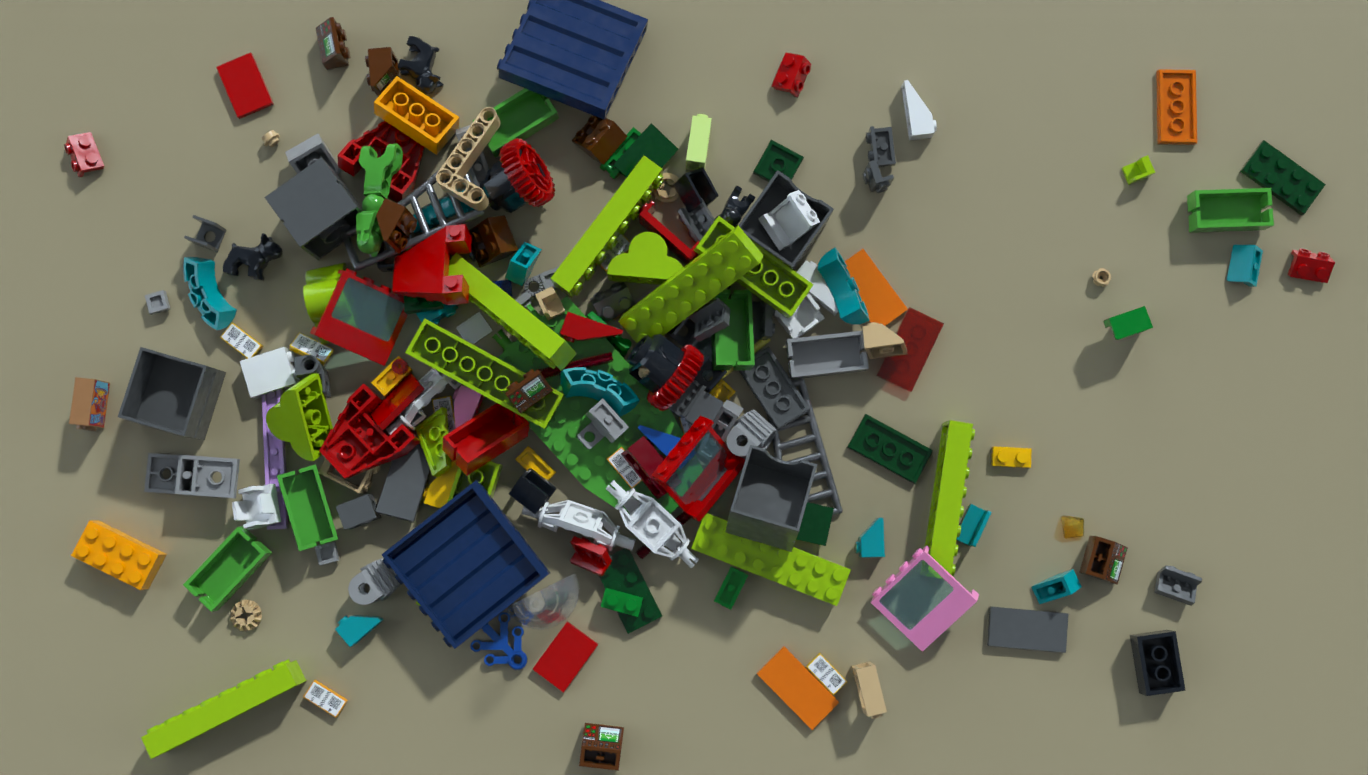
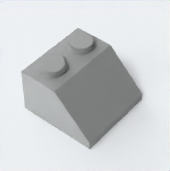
(309, 152)

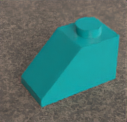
(522, 263)
(872, 540)
(1056, 587)
(356, 627)

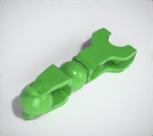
(376, 188)

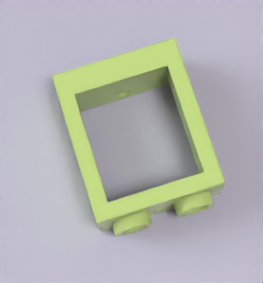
(698, 142)

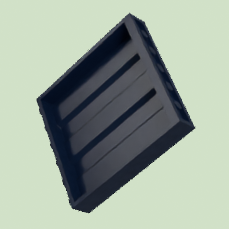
(573, 52)
(465, 564)

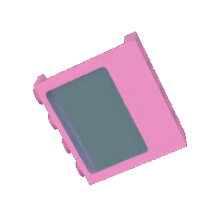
(923, 599)

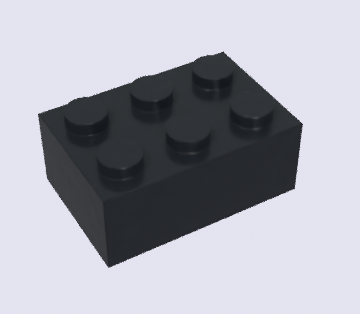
(1157, 662)

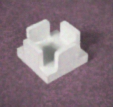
(803, 319)
(258, 507)

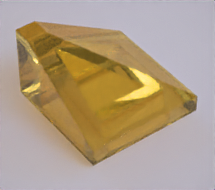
(1072, 526)

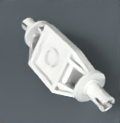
(434, 383)
(583, 521)
(652, 524)

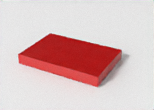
(245, 85)
(397, 401)
(565, 656)

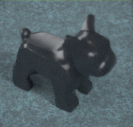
(421, 65)
(734, 208)
(255, 257)

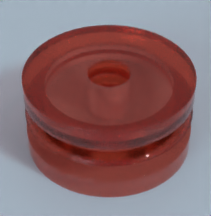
(404, 366)

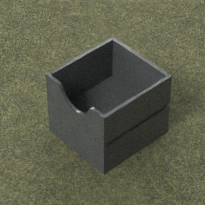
(772, 196)
(315, 208)
(172, 394)
(770, 499)

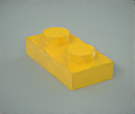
(388, 379)
(1011, 457)

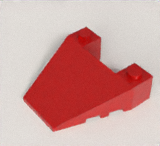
(404, 180)
(425, 267)
(357, 440)

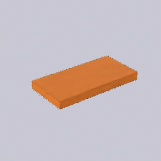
(1176, 107)
(875, 291)
(797, 687)

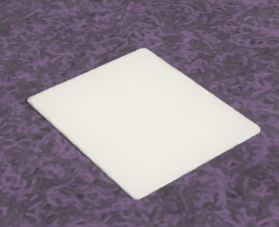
(474, 328)

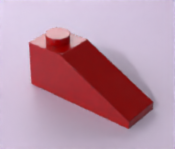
(581, 329)

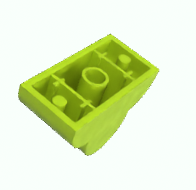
(645, 262)
(318, 290)
(302, 417)

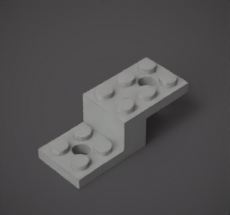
(192, 475)

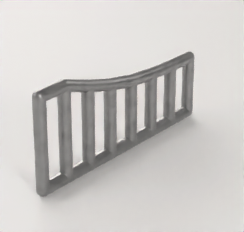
(412, 198)
(820, 455)

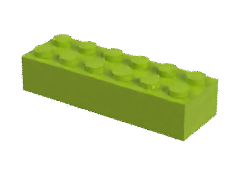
(769, 280)

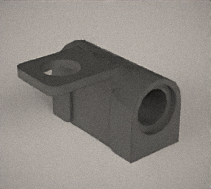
(308, 365)

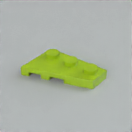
(431, 436)

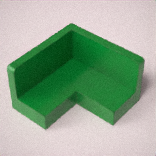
(1129, 323)

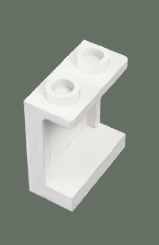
(789, 220)
(269, 372)

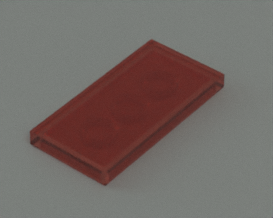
(919, 337)

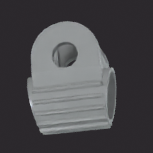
(750, 427)
(378, 577)

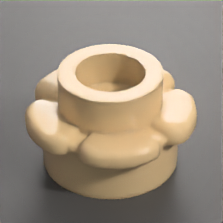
(271, 138)
(1106, 277)

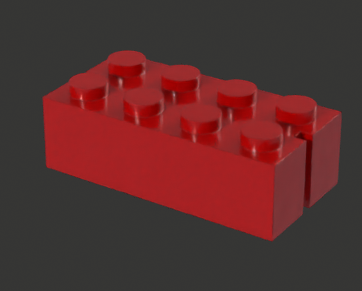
(484, 437)

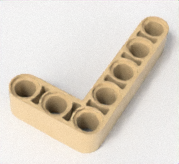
(467, 159)

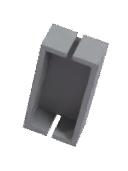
(826, 355)

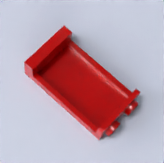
(673, 243)

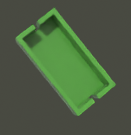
(521, 118)
(1230, 210)
(735, 343)
(307, 507)
(227, 568)

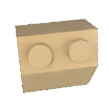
(882, 342)

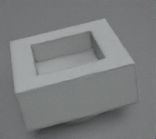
(524, 299)
(157, 302)
(327, 553)

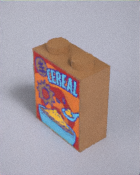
(89, 403)

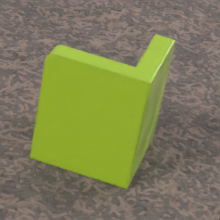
(1138, 170)

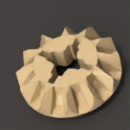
(661, 194)
(249, 607)

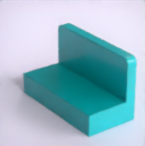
(1245, 264)
(973, 525)

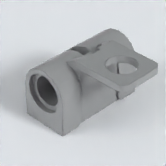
(604, 423)

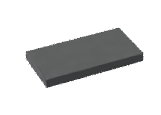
(774, 389)
(404, 486)
(1027, 629)

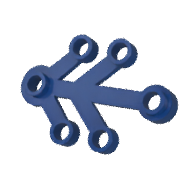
(501, 643)

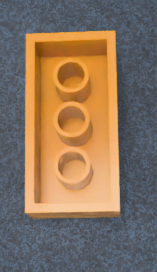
(416, 115)
(118, 555)

